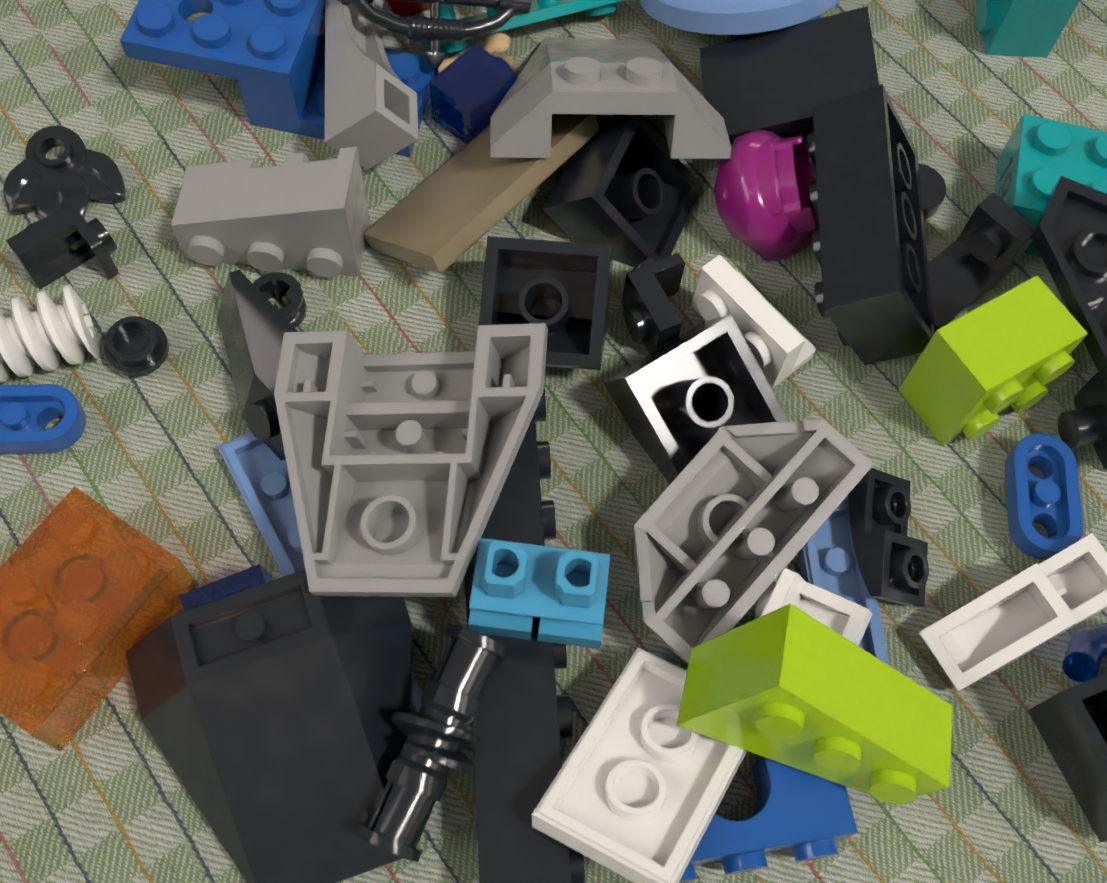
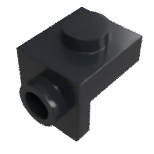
(62, 244)
(646, 302)

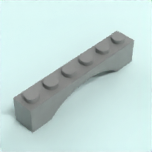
(362, 93)

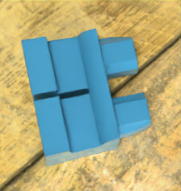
(542, 582)

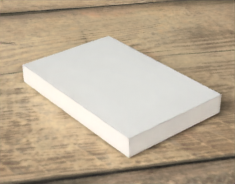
(637, 782)

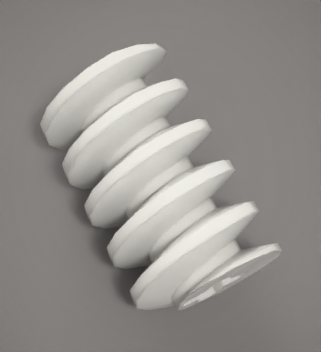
(45, 334)

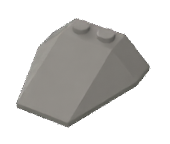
(604, 80)
(401, 454)

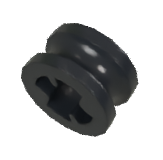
(282, 284)

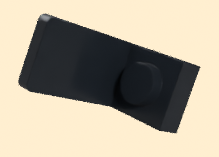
(977, 259)

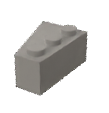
(275, 215)

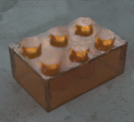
(72, 610)

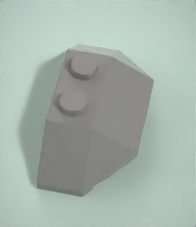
(736, 524)

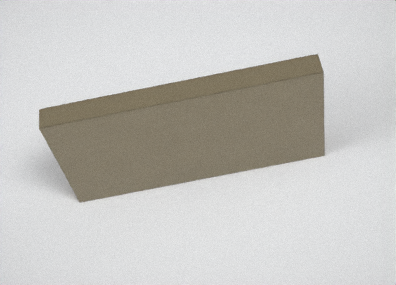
(471, 196)

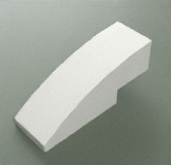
(1020, 613)

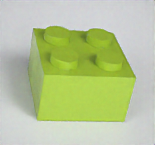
(992, 362)

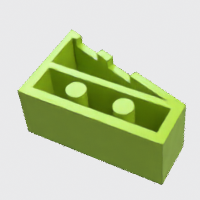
(819, 706)

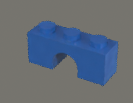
(790, 814)

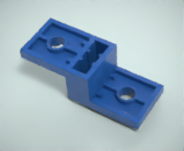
(266, 46)

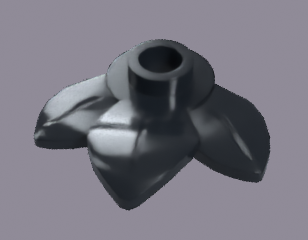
(64, 180)

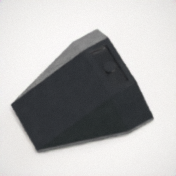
(282, 721)

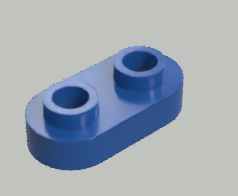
(29, 409)
(1046, 501)

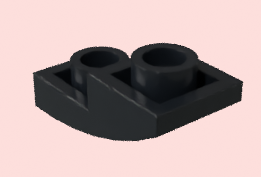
(888, 559)

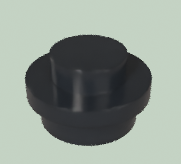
(136, 346)

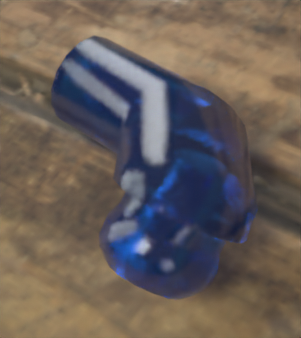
(1085, 653)

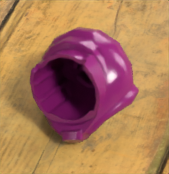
(766, 193)

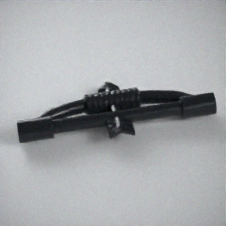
(442, 29)

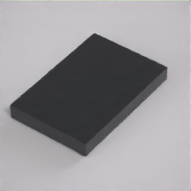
(782, 73)

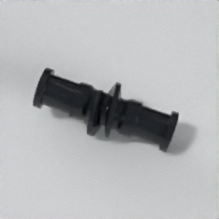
(433, 742)

